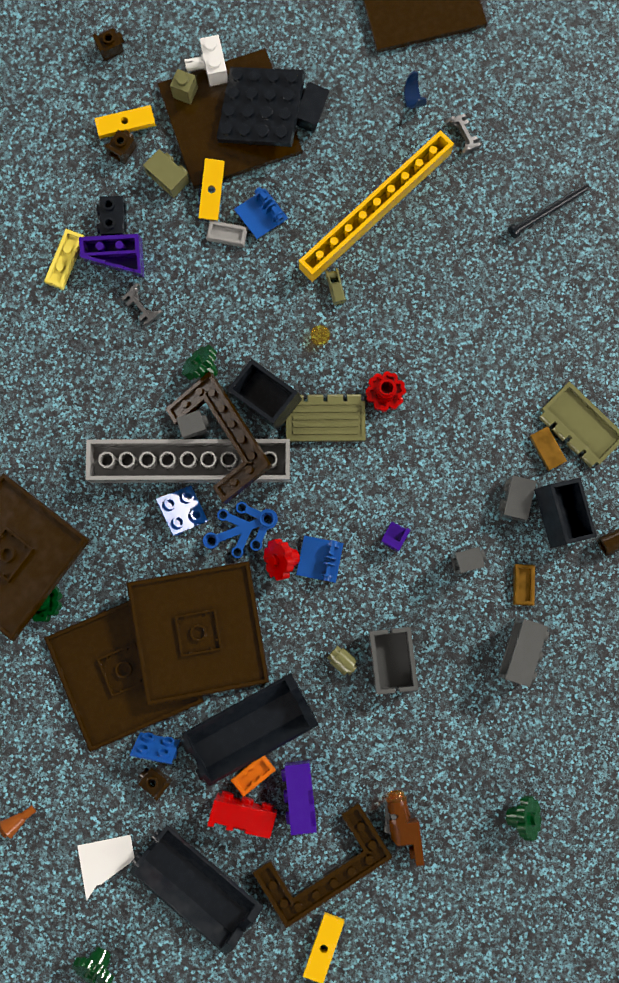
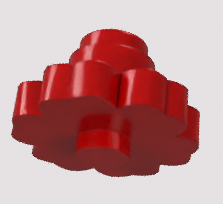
(385, 391)
(280, 559)

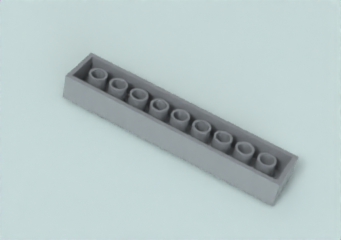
(177, 460)

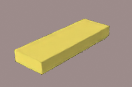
(63, 260)

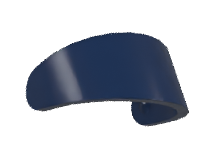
(412, 93)

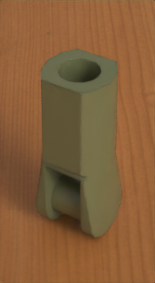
(336, 288)

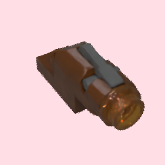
(401, 827)

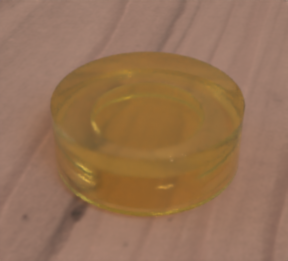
(320, 335)

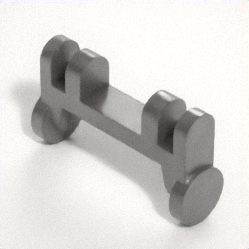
(461, 125)
(151, 315)

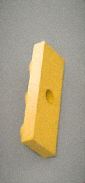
(137, 119)
(211, 179)
(320, 958)

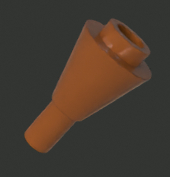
(11, 825)

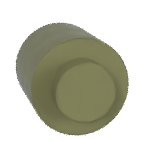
(342, 660)

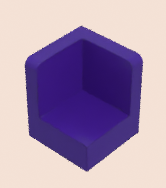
(395, 536)

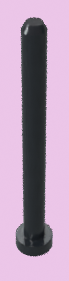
(514, 230)

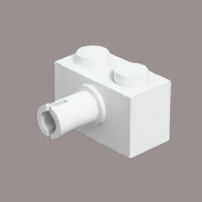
(210, 60)

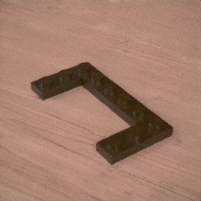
(254, 460)
(294, 907)

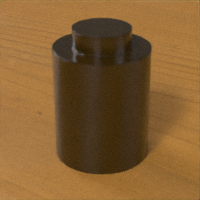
(609, 542)

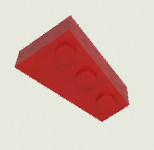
(243, 814)

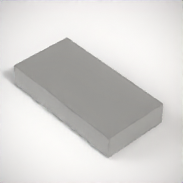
(227, 233)

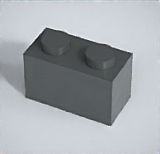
(194, 425)
(517, 498)
(468, 560)

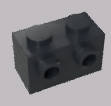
(311, 106)
(112, 215)

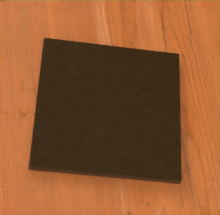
(417, 21)
(198, 126)
(34, 554)
(197, 633)
(104, 678)

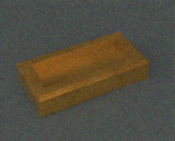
(547, 448)
(523, 584)

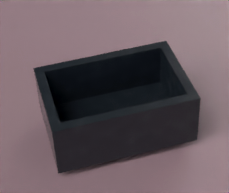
(264, 394)
(565, 512)

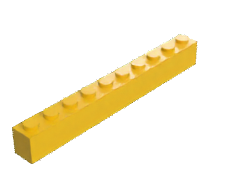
(376, 206)

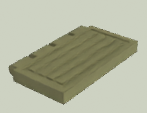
(327, 420)
(582, 424)

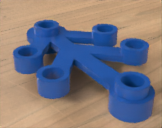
(243, 528)

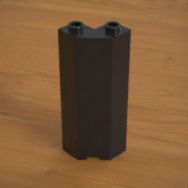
(249, 729)
(196, 889)

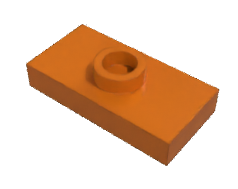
(253, 775)

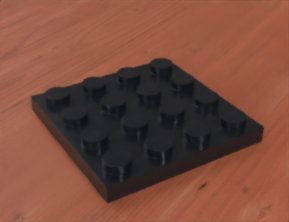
(261, 106)

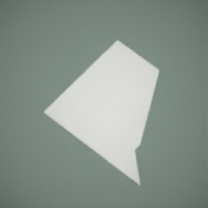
(103, 860)

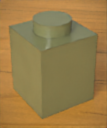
(184, 86)

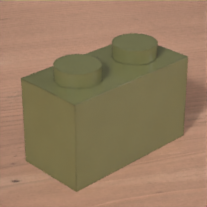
(166, 173)

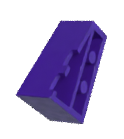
(114, 252)
(299, 797)

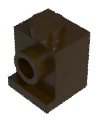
(109, 43)
(122, 151)
(161, 779)

